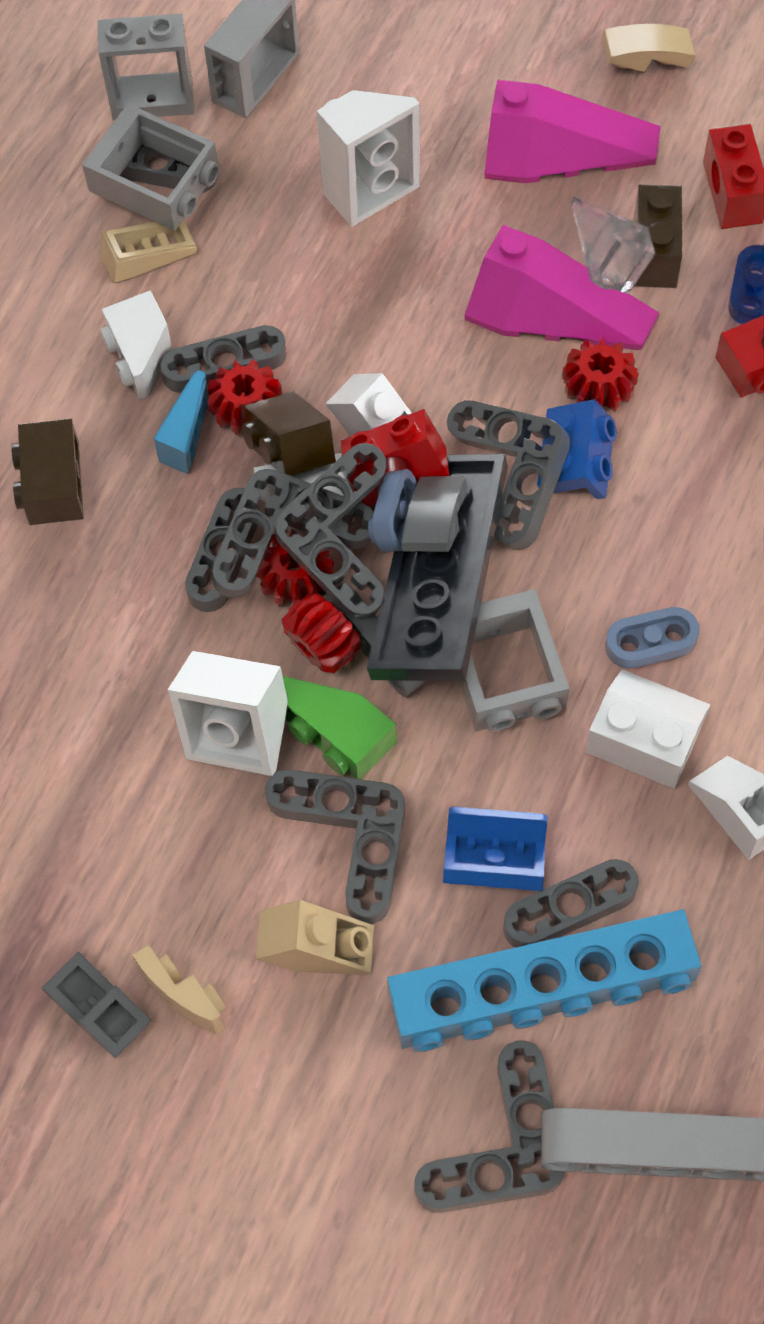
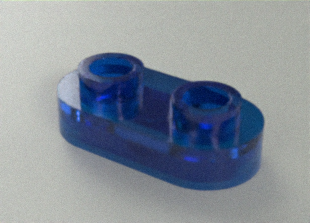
(747, 286)

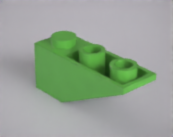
(339, 724)

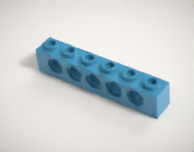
(661, 936)

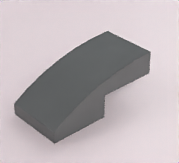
(433, 512)
(96, 1005)

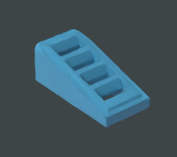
(181, 429)

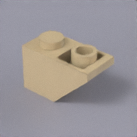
(314, 940)

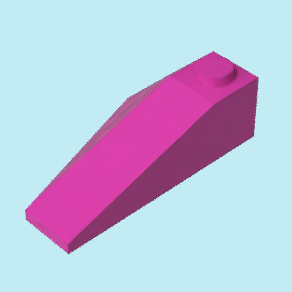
(552, 132)
(545, 292)

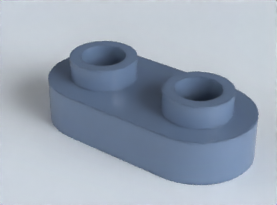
(391, 510)
(649, 636)

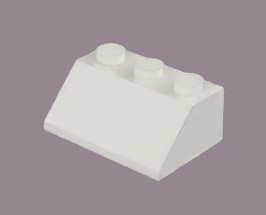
(368, 151)

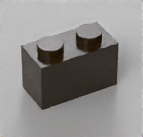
(661, 211)
(289, 434)
(48, 472)

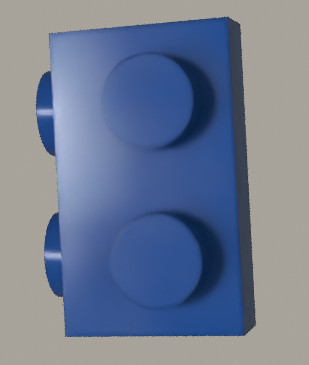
(590, 447)
(495, 848)

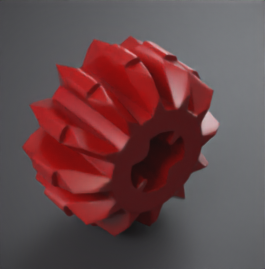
(600, 374)
(239, 388)
(287, 584)
(321, 633)

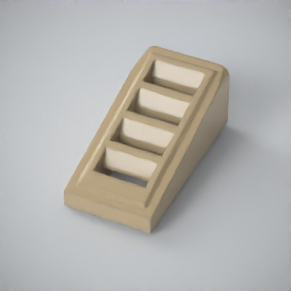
(125, 262)

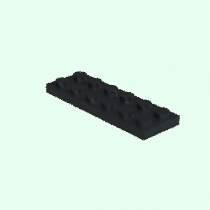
(437, 595)

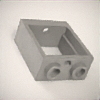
(159, 35)
(251, 53)
(121, 143)
(540, 701)

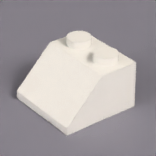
(230, 712)
(646, 728)

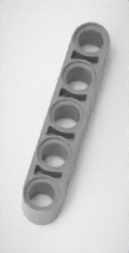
(652, 1144)

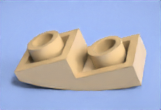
(640, 43)
(187, 997)

